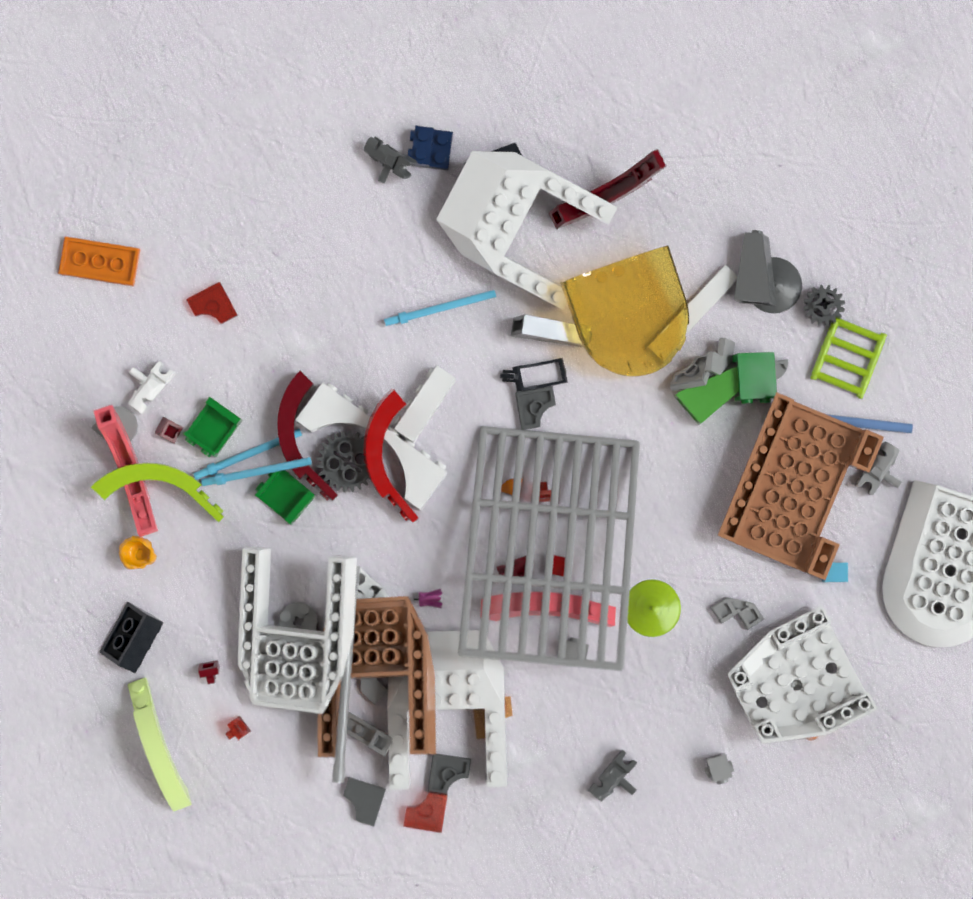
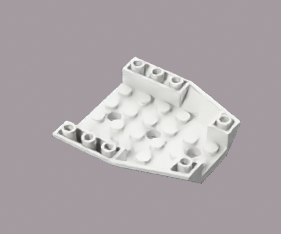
(799, 653)

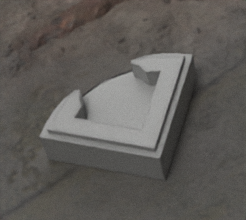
(781, 367)

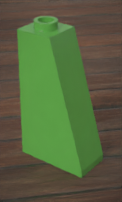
(706, 399)

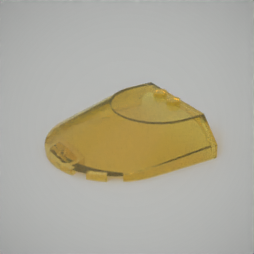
(630, 312)

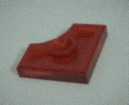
(213, 302)
(428, 814)

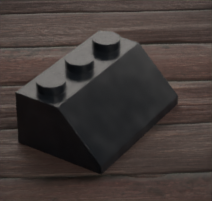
(131, 637)

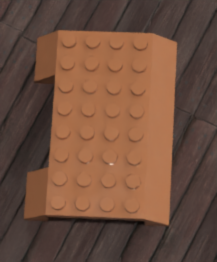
(794, 484)

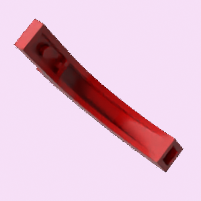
(373, 443)

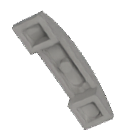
(368, 734)

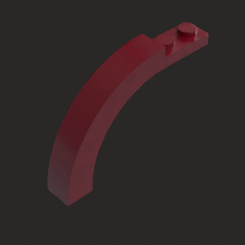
(613, 190)
(286, 416)

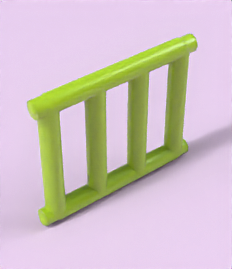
(866, 373)

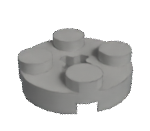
(301, 610)

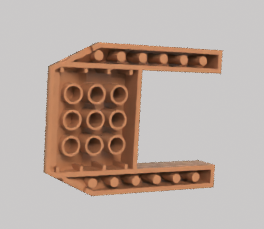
(390, 644)

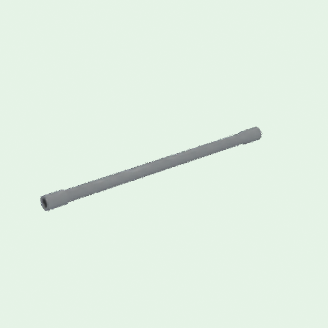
(339, 765)

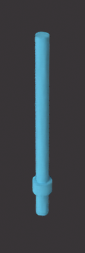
(403, 317)
(213, 469)
(222, 478)

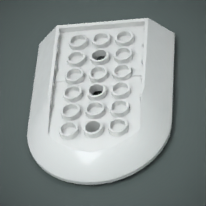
(917, 567)

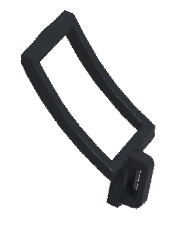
(517, 378)

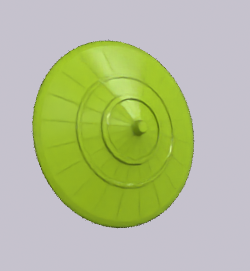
(653, 608)

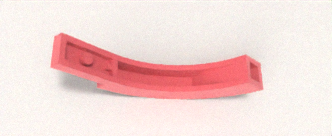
(123, 453)
(554, 607)

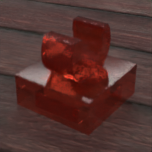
(545, 494)
(237, 729)

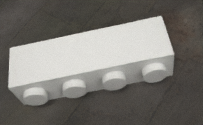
(425, 403)

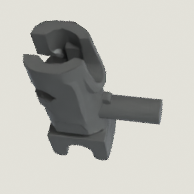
(390, 159)
(613, 777)

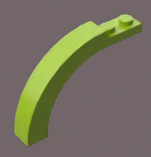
(155, 471)

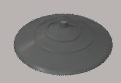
(787, 286)

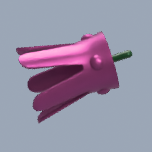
(430, 598)

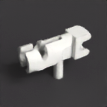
(149, 387)

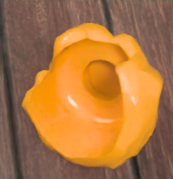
(136, 553)

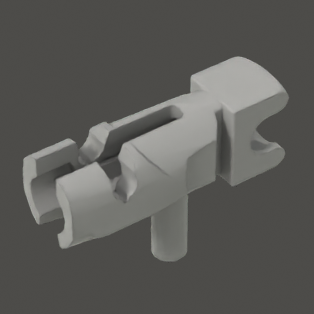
(880, 469)

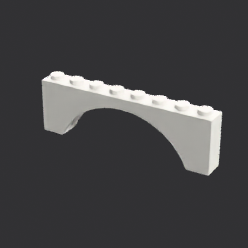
(330, 409)

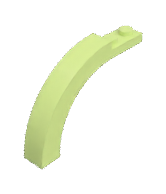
(155, 746)

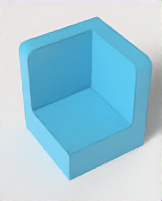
(837, 573)

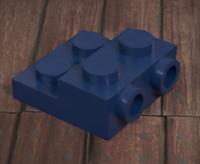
(431, 147)

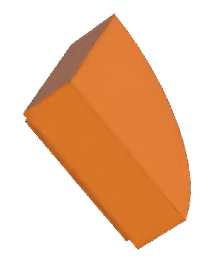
(507, 487)

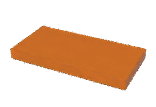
(99, 261)

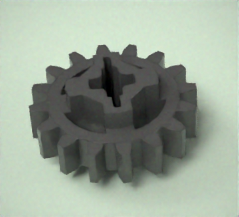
(831, 304)

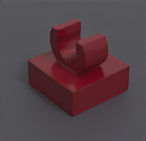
(209, 671)

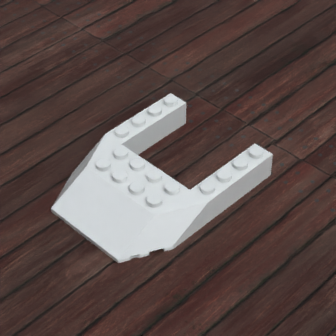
(491, 205)
(289, 664)
(459, 684)

